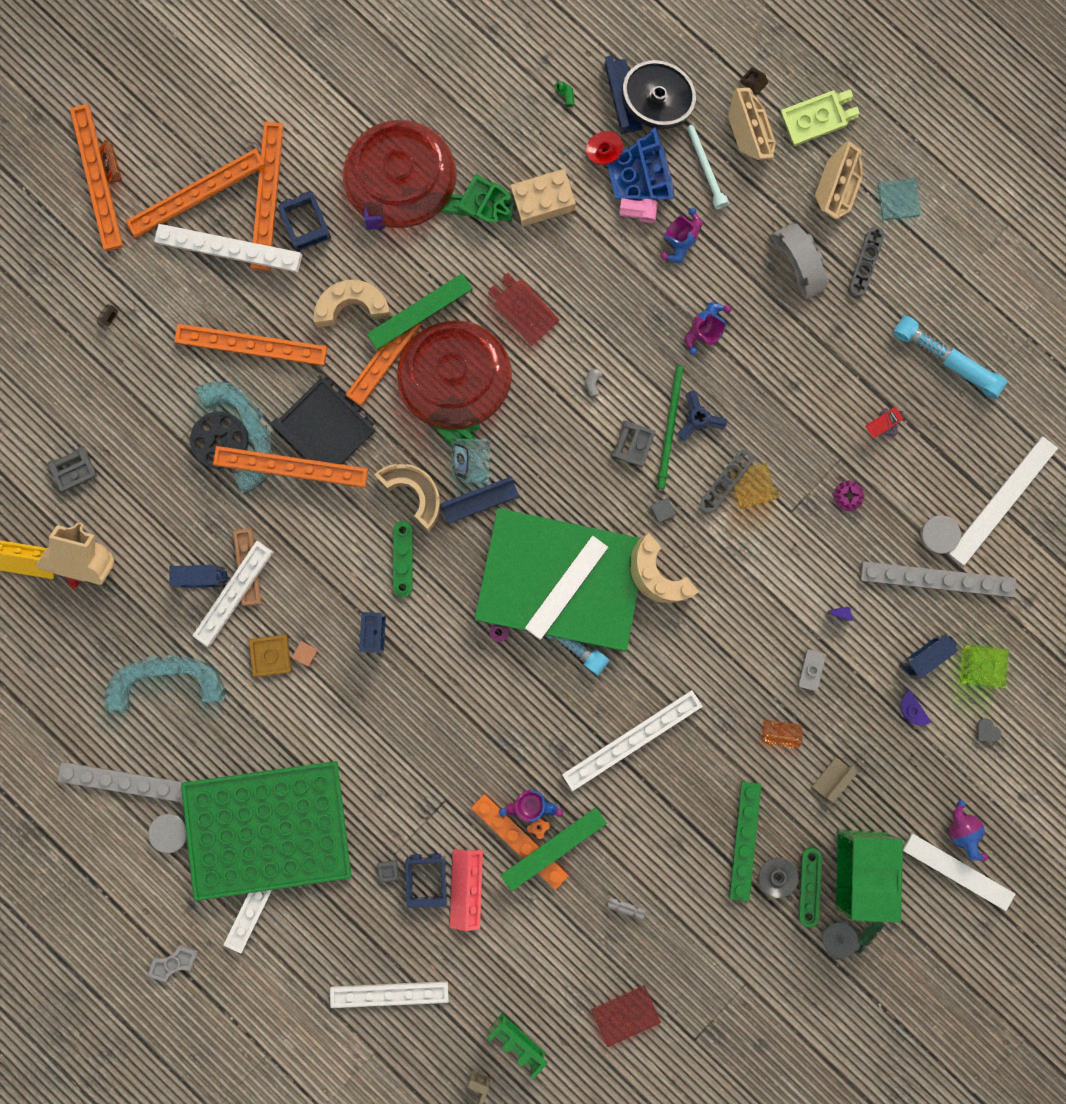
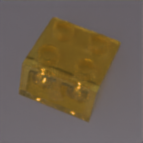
(754, 487)

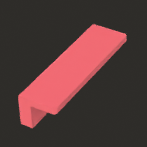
(466, 889)

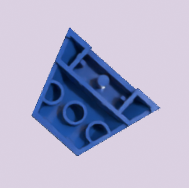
(642, 171)

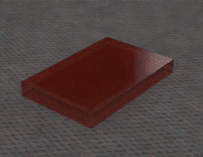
(626, 1016)

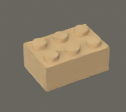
(543, 197)

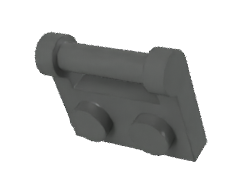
(639, 446)
(75, 474)

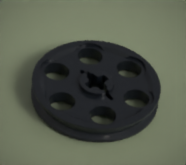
(217, 430)

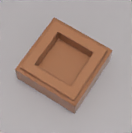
(305, 653)

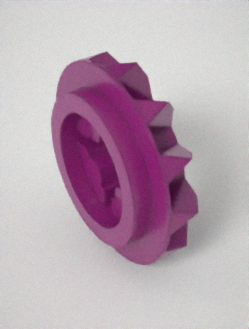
(842, 501)

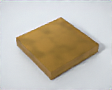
(270, 655)

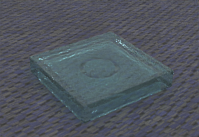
(899, 199)

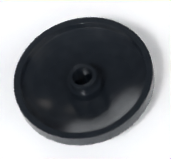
(658, 94)

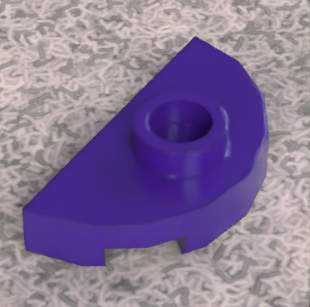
(912, 710)

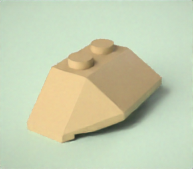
(751, 125)
(840, 181)

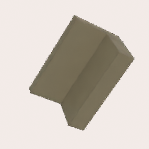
(834, 780)
(480, 1084)

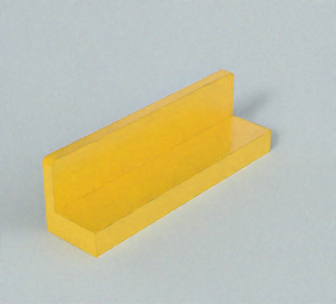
(22, 559)

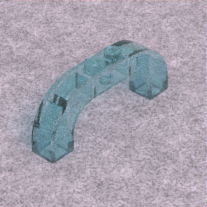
(221, 392)
(119, 686)

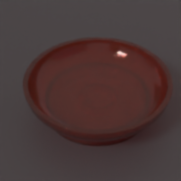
(399, 173)
(454, 375)

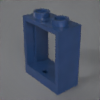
(311, 238)
(197, 576)
(370, 634)
(929, 656)
(432, 901)

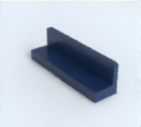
(616, 73)
(479, 500)

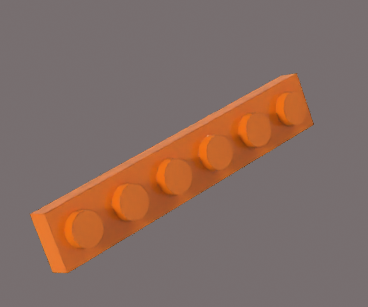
(516, 838)

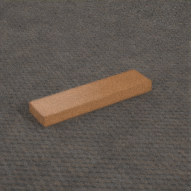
(243, 543)

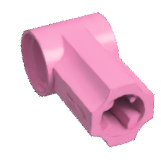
(643, 210)

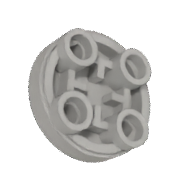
(940, 534)
(168, 833)

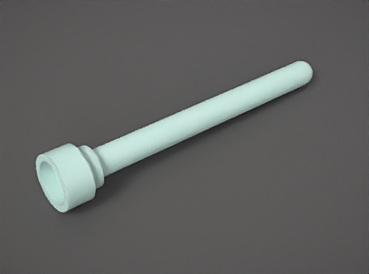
(719, 199)

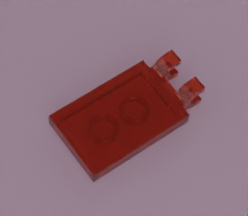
(523, 309)

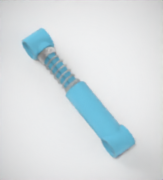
(989, 382)
(592, 658)

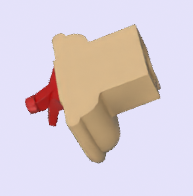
(76, 556)

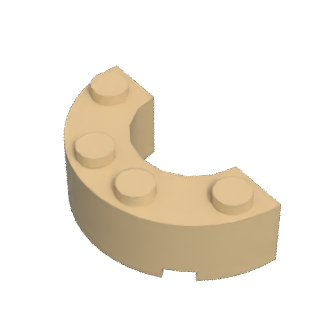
(346, 294)
(412, 476)
(649, 579)

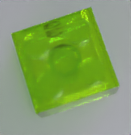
(984, 666)

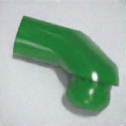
(566, 91)

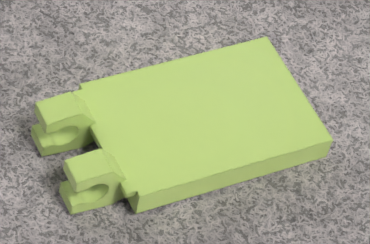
(818, 116)

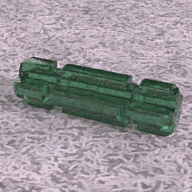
(868, 935)

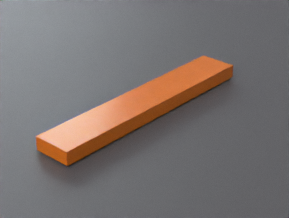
(378, 368)

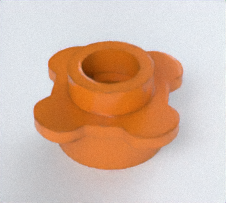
(538, 832)

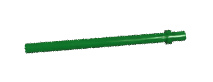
(670, 428)

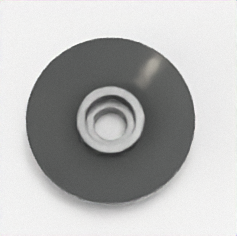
(783, 886)

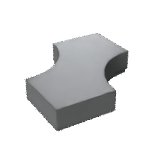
(164, 967)

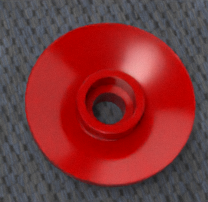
(601, 142)

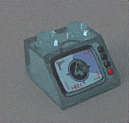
(471, 460)

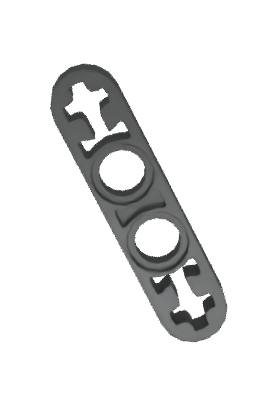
(867, 262)
(724, 479)

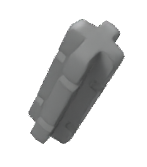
(626, 908)

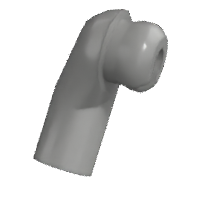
(590, 382)

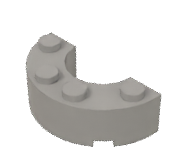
(803, 257)

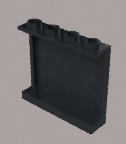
(324, 424)

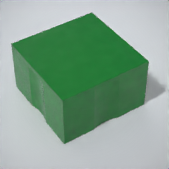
(869, 875)

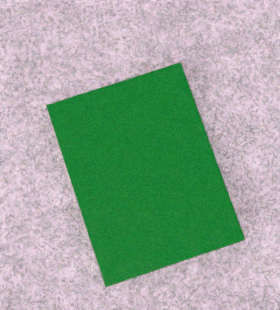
(529, 560)
(265, 830)

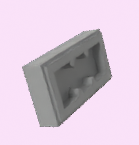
(811, 670)

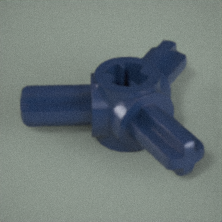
(692, 424)

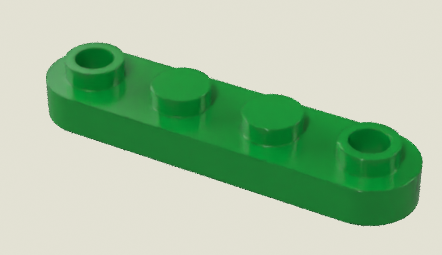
(403, 559)
(810, 887)

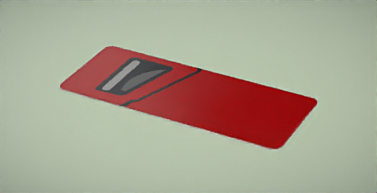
(884, 422)

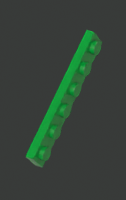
(745, 841)

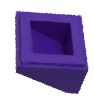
(842, 613)

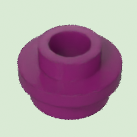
(498, 638)

